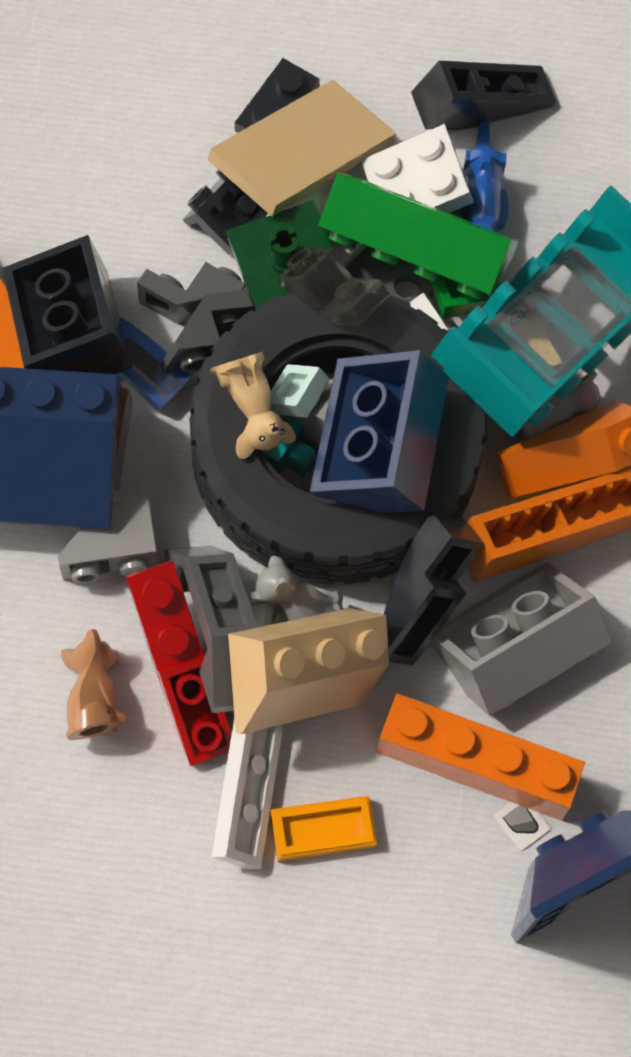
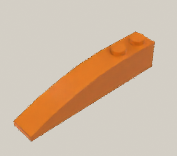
(551, 524)

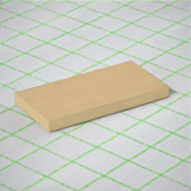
(301, 147)

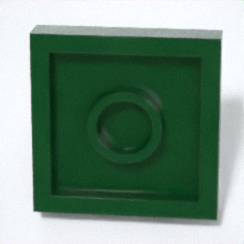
(268, 244)

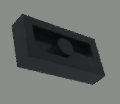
(280, 89)

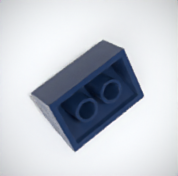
(381, 432)

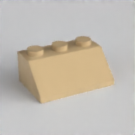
(305, 667)

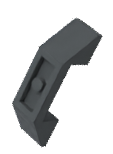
(221, 609)

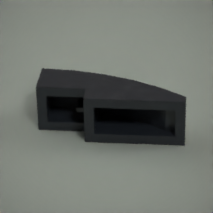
(427, 585)

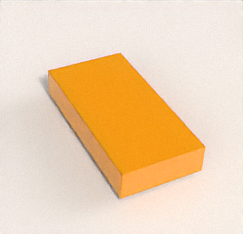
(323, 828)

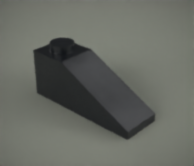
(480, 93)

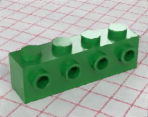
(417, 234)

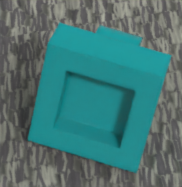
(294, 455)

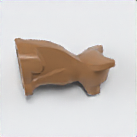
(92, 698)

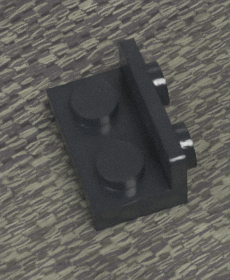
(222, 209)

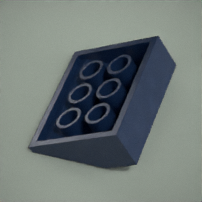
(58, 447)

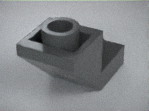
(172, 301)
(211, 317)

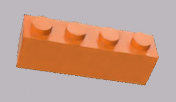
(480, 757)

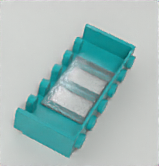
(547, 320)

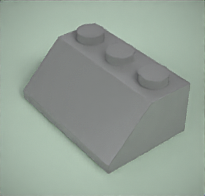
(521, 637)

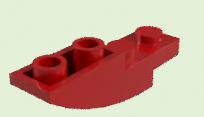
(178, 660)

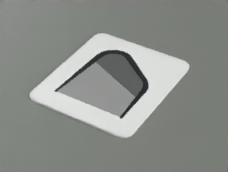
(521, 824)

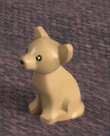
(252, 394)

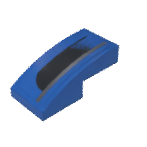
(147, 372)

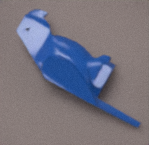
(486, 183)

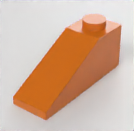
(569, 452)

